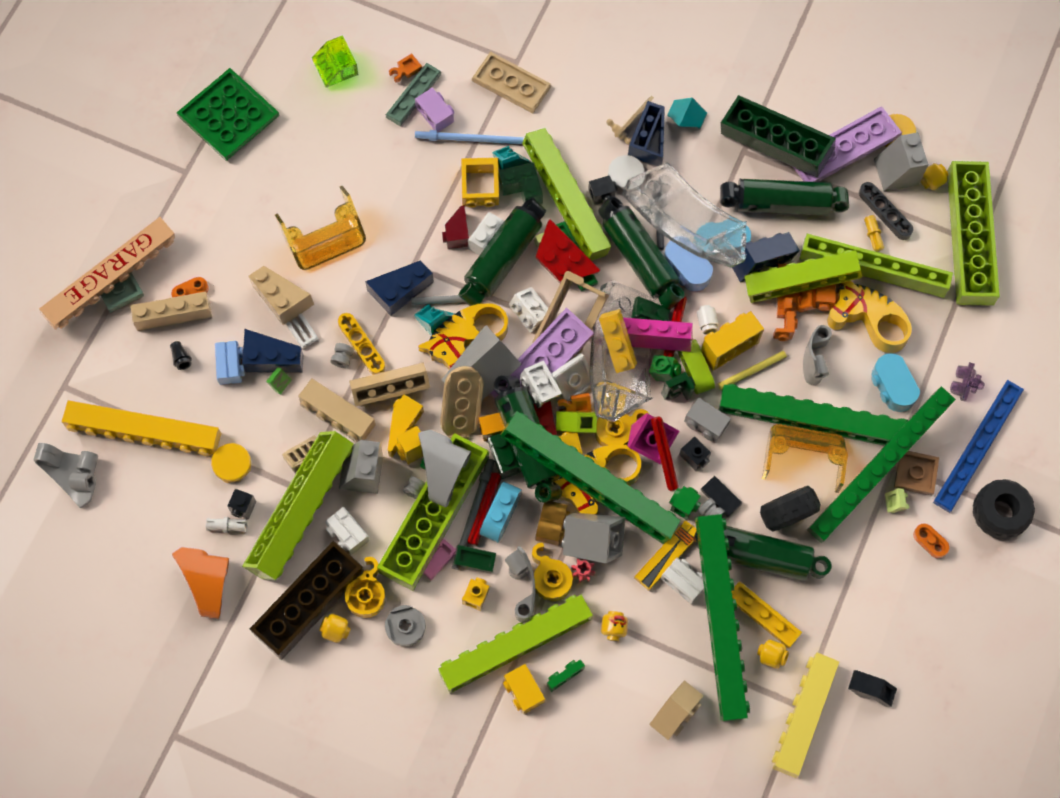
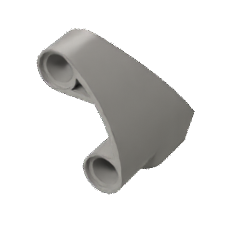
(815, 366)
(442, 465)
(69, 471)
(519, 567)

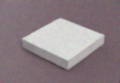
(573, 377)

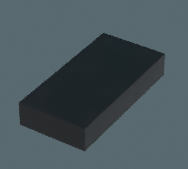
(721, 495)

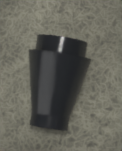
(181, 358)

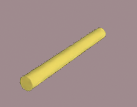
(753, 369)

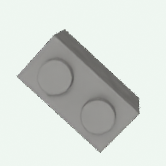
(707, 420)

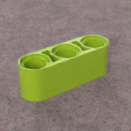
(697, 368)

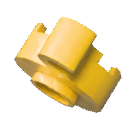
(623, 424)
(551, 568)
(366, 584)

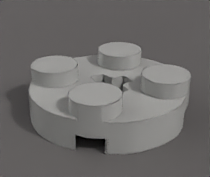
(410, 615)

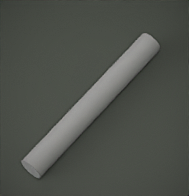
(436, 300)

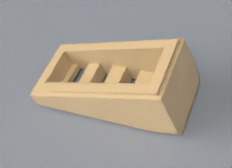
(294, 452)

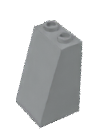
(489, 358)

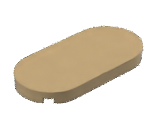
(461, 402)

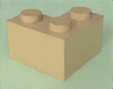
(678, 708)

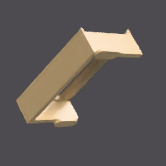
(559, 297)

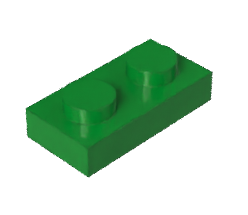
(572, 669)

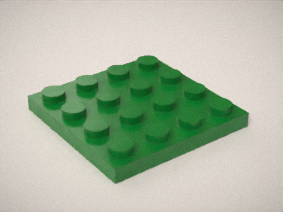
(228, 114)

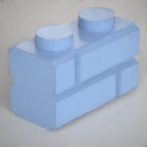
(228, 362)

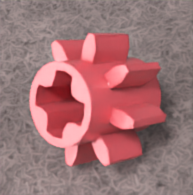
(577, 568)

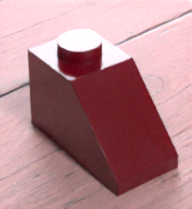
(456, 230)

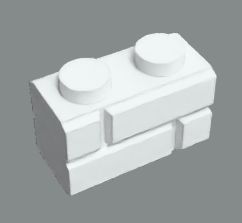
(484, 233)
(347, 531)
(684, 580)

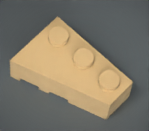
(280, 295)

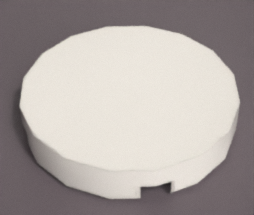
(624, 168)

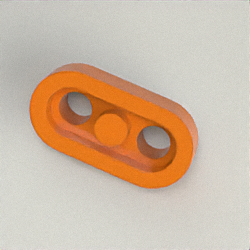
(189, 287)
(932, 539)

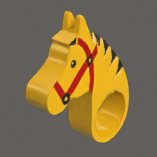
(872, 307)
(458, 331)
(582, 501)

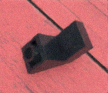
(872, 687)

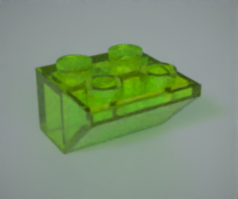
(335, 62)

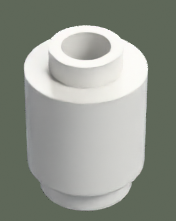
(707, 319)

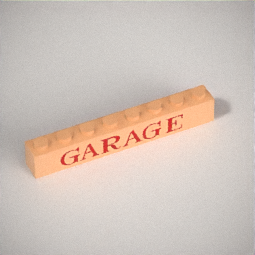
(107, 273)

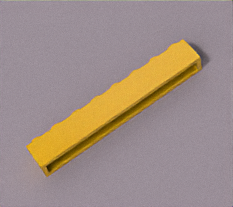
(141, 427)

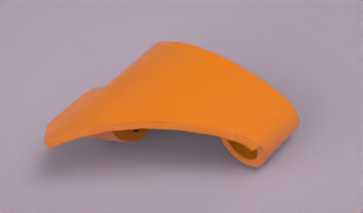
(205, 578)

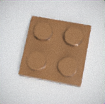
(917, 473)

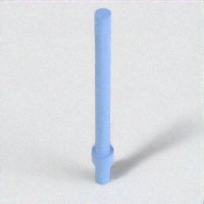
(433, 135)

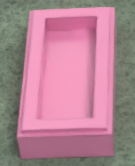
(442, 556)

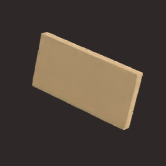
(511, 82)

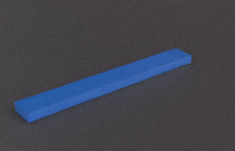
(978, 446)

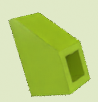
(576, 421)

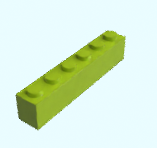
(803, 276)

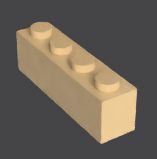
(171, 311)
(389, 384)
(336, 410)

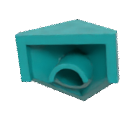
(687, 113)
(508, 158)
(432, 318)

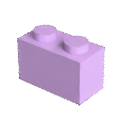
(434, 109)

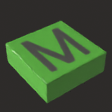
(279, 380)

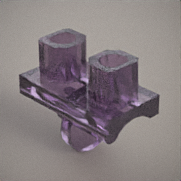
(968, 374)

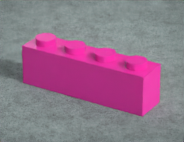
(660, 334)

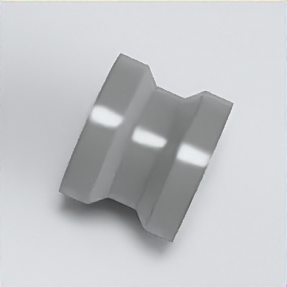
(414, 487)

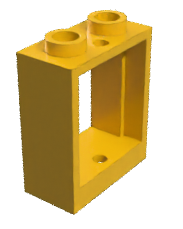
(480, 165)

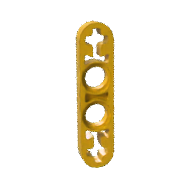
(362, 343)

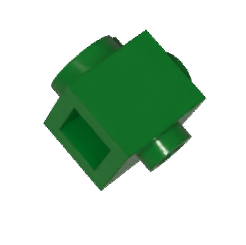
(664, 368)
(685, 502)

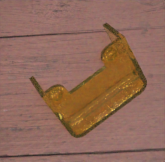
(327, 241)
(783, 436)

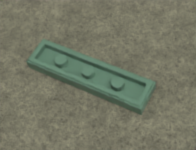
(406, 102)

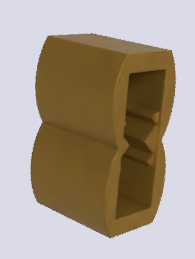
(551, 523)

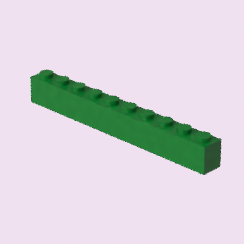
(808, 415)
(880, 464)
(590, 477)
(721, 617)

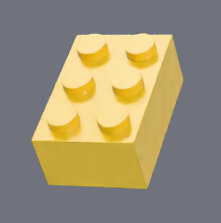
(731, 340)

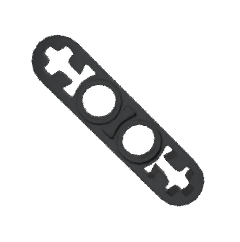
(882, 213)

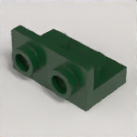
(649, 310)
(678, 384)

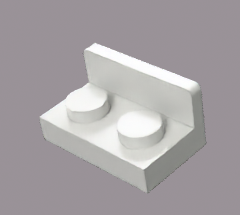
(528, 308)
(539, 384)

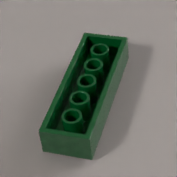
(778, 136)

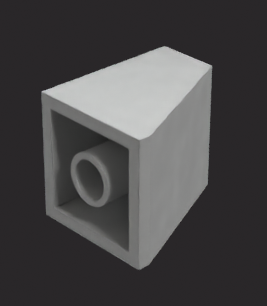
(902, 163)
(362, 468)
(593, 537)

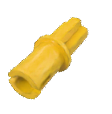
(874, 233)

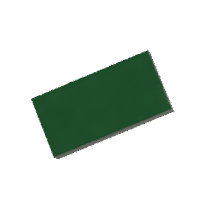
(474, 559)

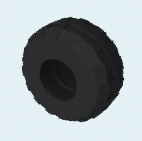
(1012, 494)
(790, 508)

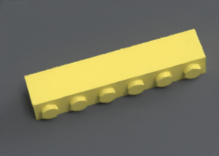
(806, 715)

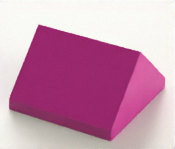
(643, 438)

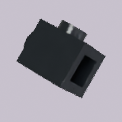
(602, 189)
(695, 454)
(241, 504)

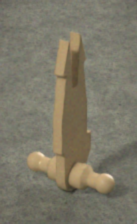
(619, 131)

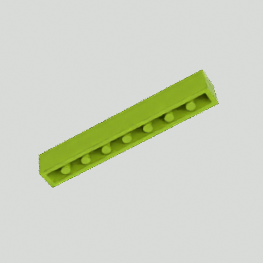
(566, 194)
(883, 266)
(514, 644)

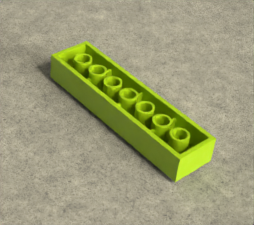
(973, 233)
(298, 505)
(428, 523)

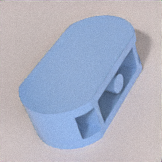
(692, 270)

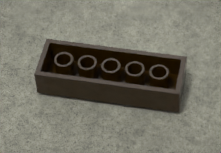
(306, 600)

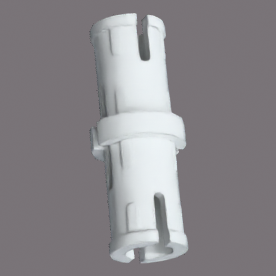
(226, 524)

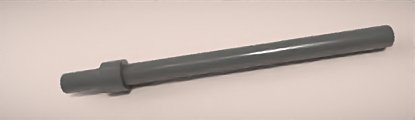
(484, 479)

